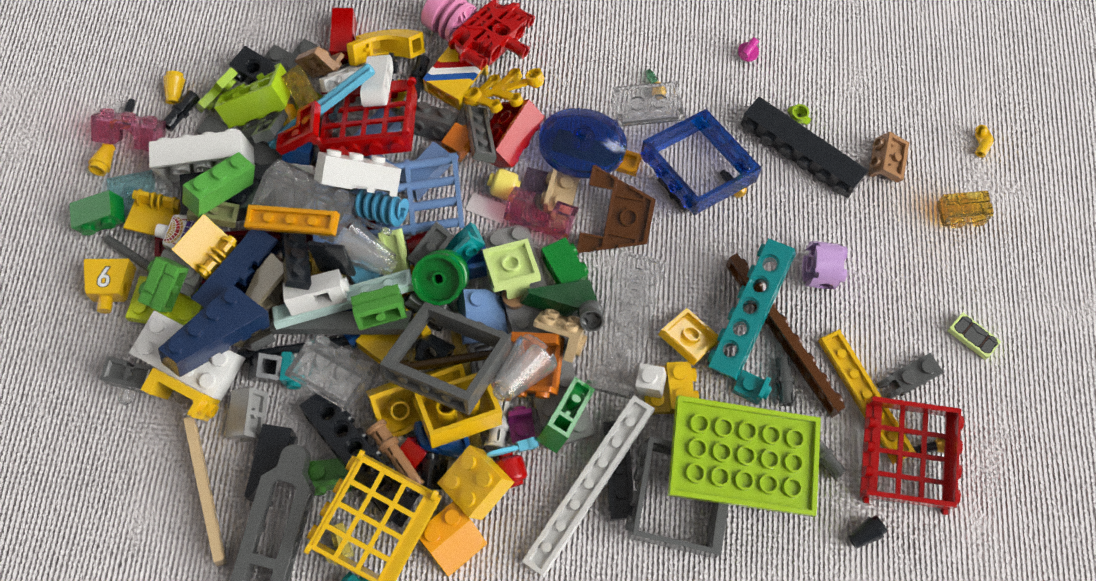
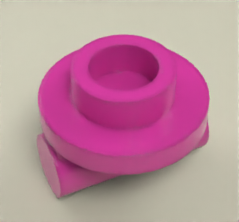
(748, 50)

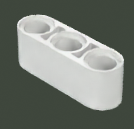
(377, 88)

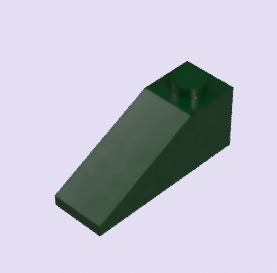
(563, 298)

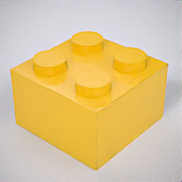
(475, 482)

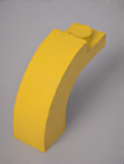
(401, 42)

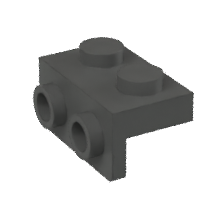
(433, 121)

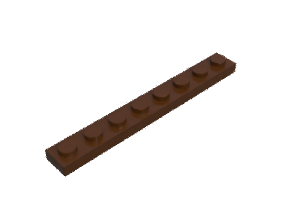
(792, 345)

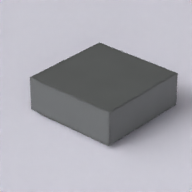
(261, 340)

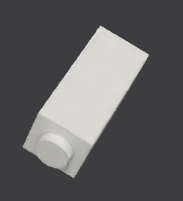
(325, 291)

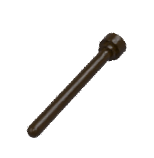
(448, 360)

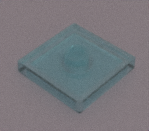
(126, 184)

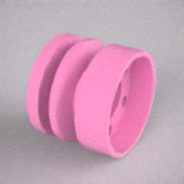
(446, 16)

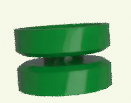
(427, 281)

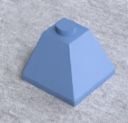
(483, 307)

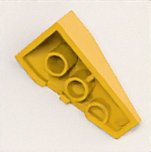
(398, 404)

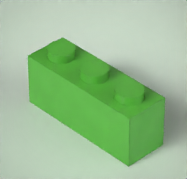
(218, 184)

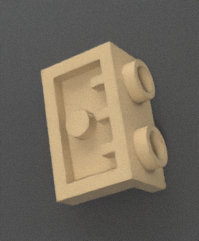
(560, 188)

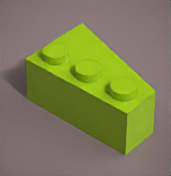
(254, 100)

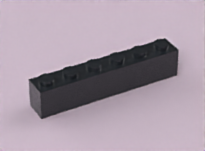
(803, 147)

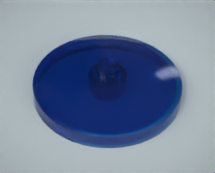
(581, 138)

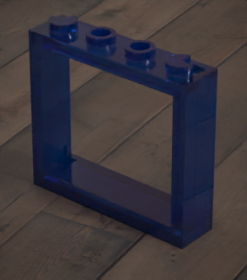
(722, 141)

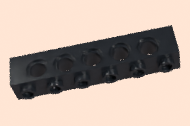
(315, 411)

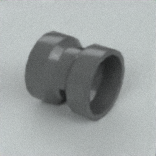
(593, 320)

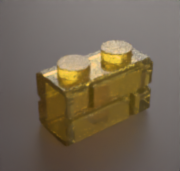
(965, 208)

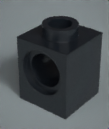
(440, 346)

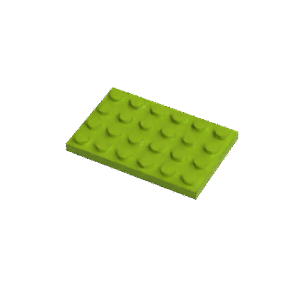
(745, 456)

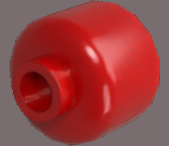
(514, 467)

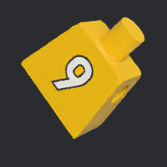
(108, 281)

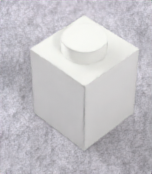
(651, 380)

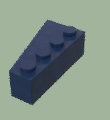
(239, 266)

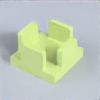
(511, 267)

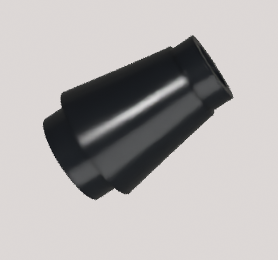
(867, 532)

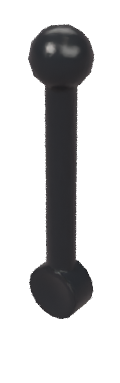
(333, 116)

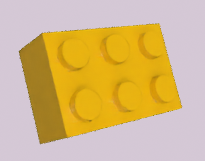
(448, 425)

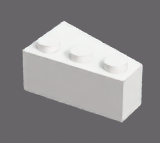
(357, 172)

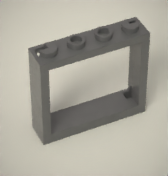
(436, 389)
(717, 517)

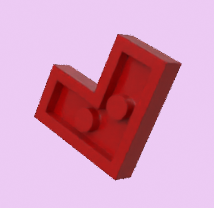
(304, 131)

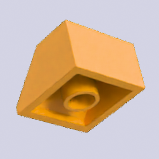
(451, 538)

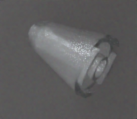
(366, 249)
(523, 367)

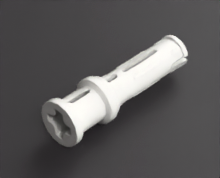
(497, 434)

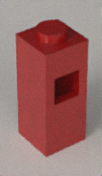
(342, 31)

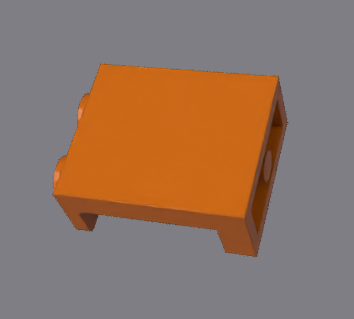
(549, 384)

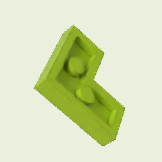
(223, 85)

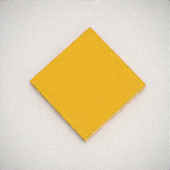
(689, 336)

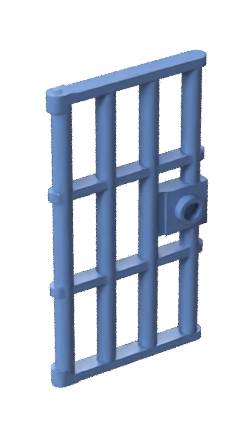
(409, 186)

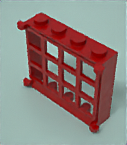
(377, 143)
(871, 448)

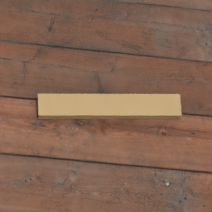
(205, 492)

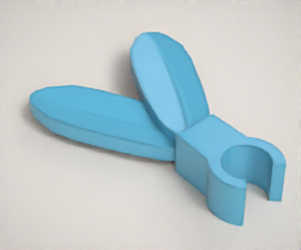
(521, 446)

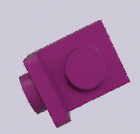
(520, 424)

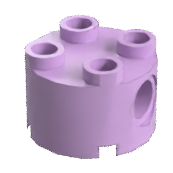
(824, 265)

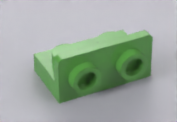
(326, 474)

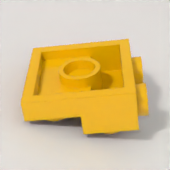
(678, 382)

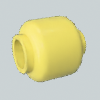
(502, 183)

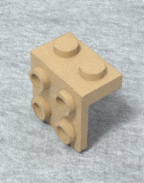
(565, 326)

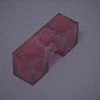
(108, 128)
(523, 211)

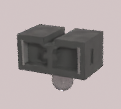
(125, 376)

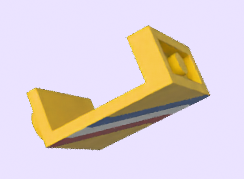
(451, 78)

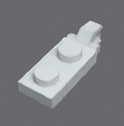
(335, 78)

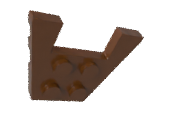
(627, 215)

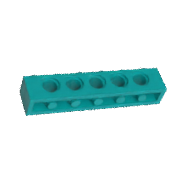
(770, 252)

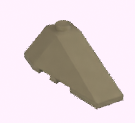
(266, 288)

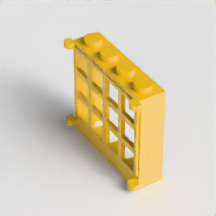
(407, 540)

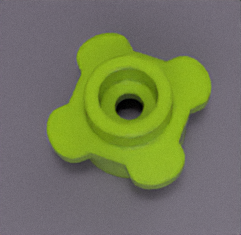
(801, 110)

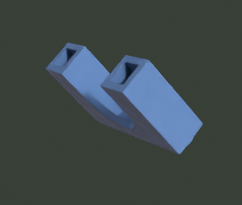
(432, 151)

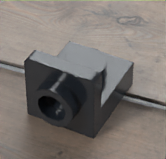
(433, 470)

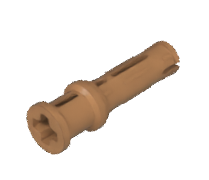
(389, 446)

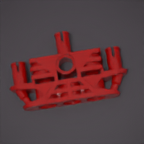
(491, 34)

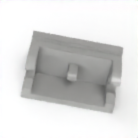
(246, 414)

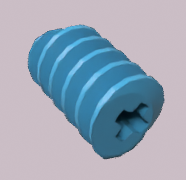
(381, 207)

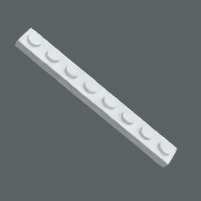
(588, 486)

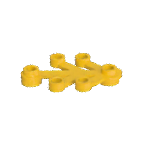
(500, 88)

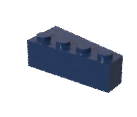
(213, 330)

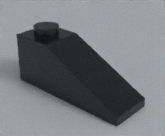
(267, 454)

